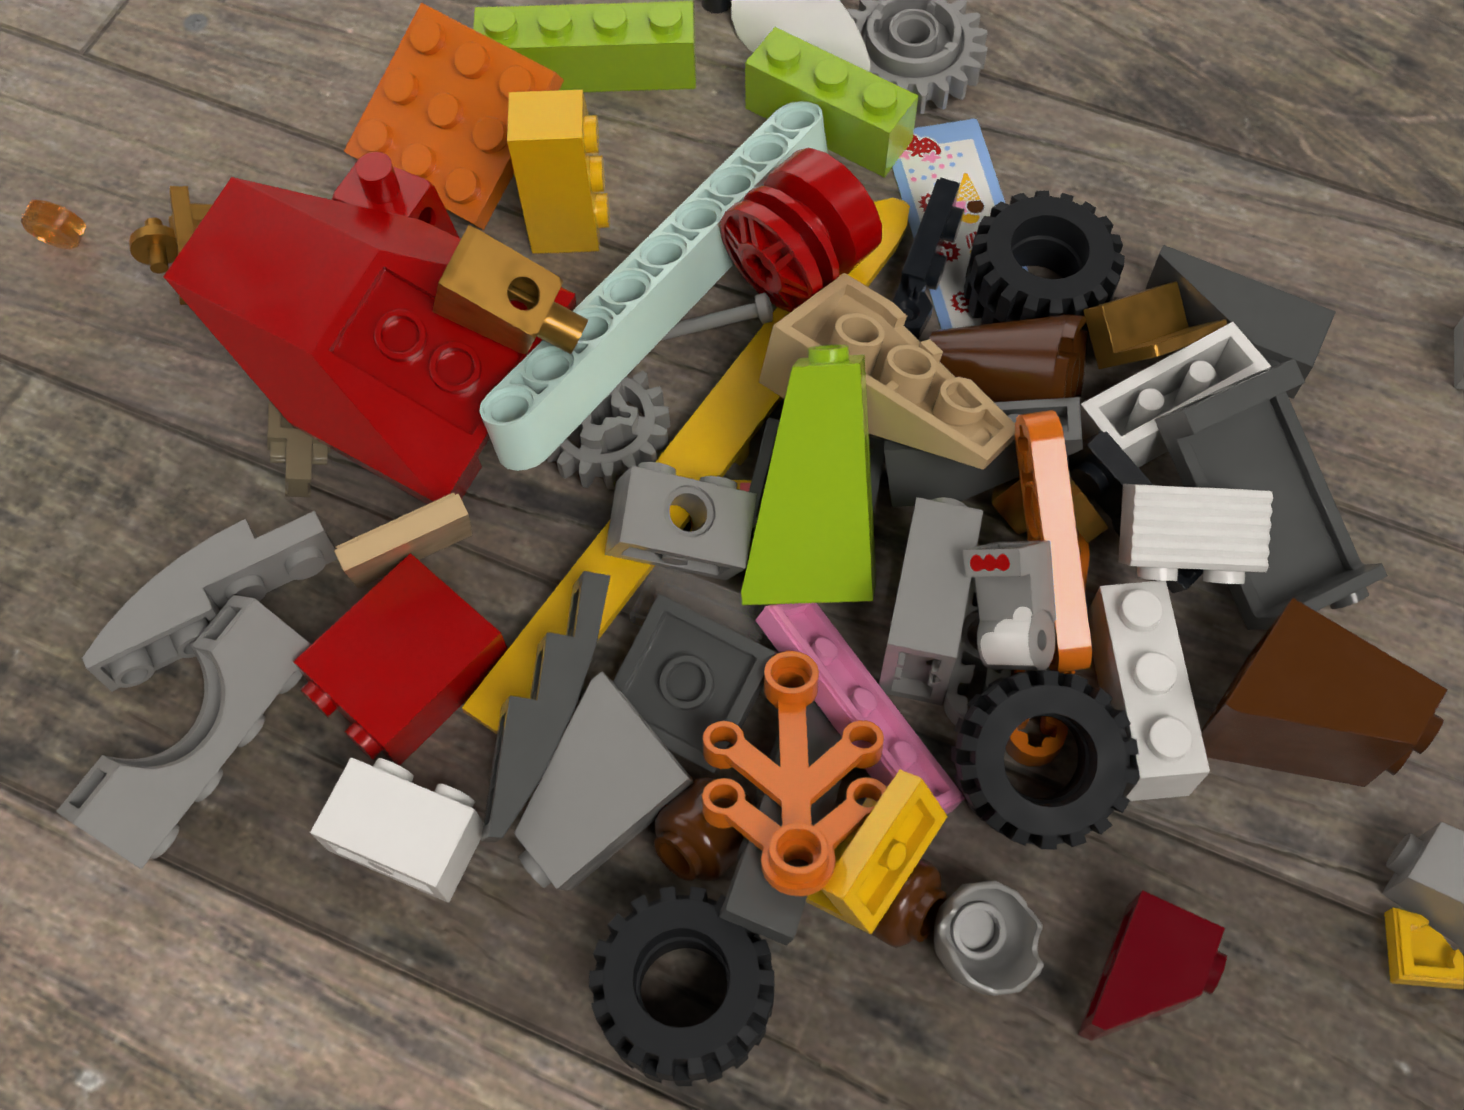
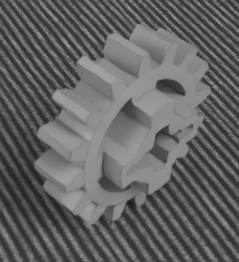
(616, 435)

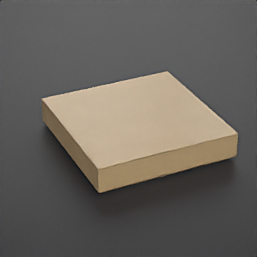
(416, 533)

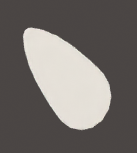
(814, 21)

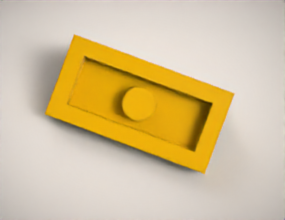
(881, 853)

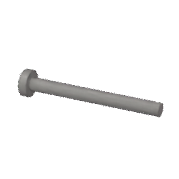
(761, 308)

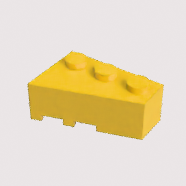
(558, 170)

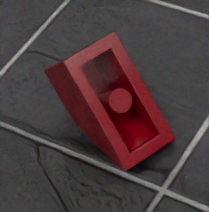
(1154, 966)

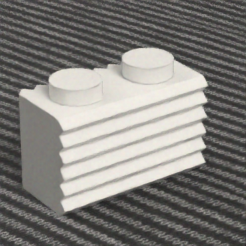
(1195, 529)

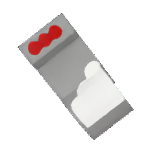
(1014, 603)

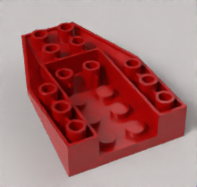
(341, 330)

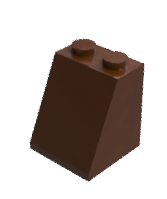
(1323, 704)

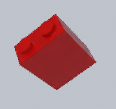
(400, 661)

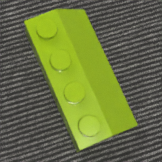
(602, 43)

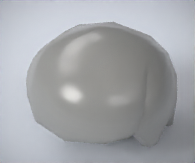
(988, 938)

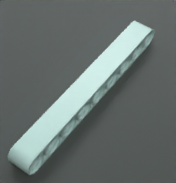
(638, 301)

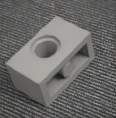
(645, 533)

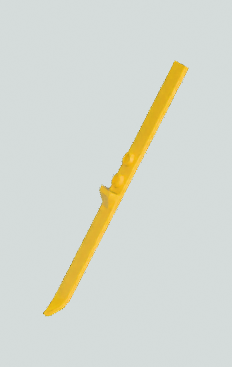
(704, 447)

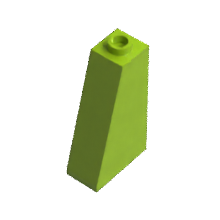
(817, 497)

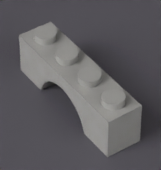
(139, 801)

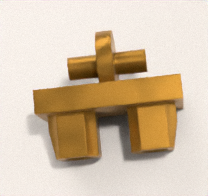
(160, 244)

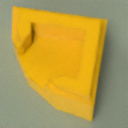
(1420, 953)

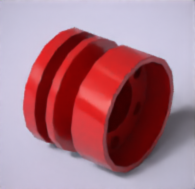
(801, 228)

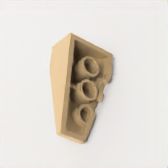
(907, 386)

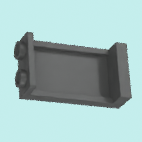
(1255, 442)

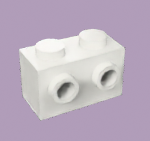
(400, 827)

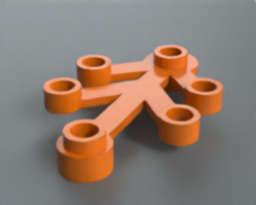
(794, 783)

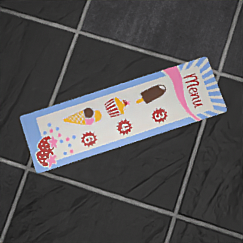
(960, 155)

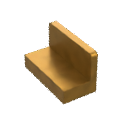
(1142, 326)

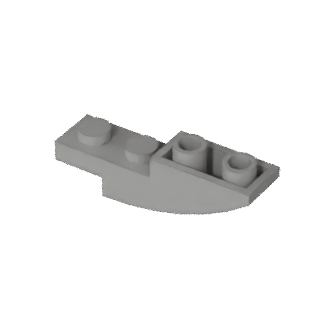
(186, 596)

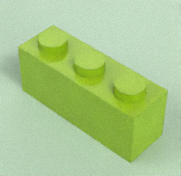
(862, 113)

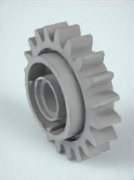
(923, 46)

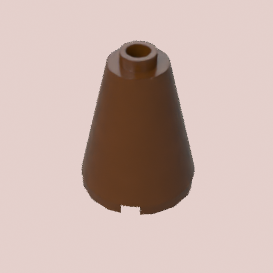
(1019, 357)

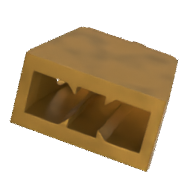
(483, 282)

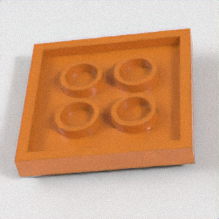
(447, 111)

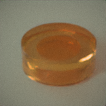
(53, 224)

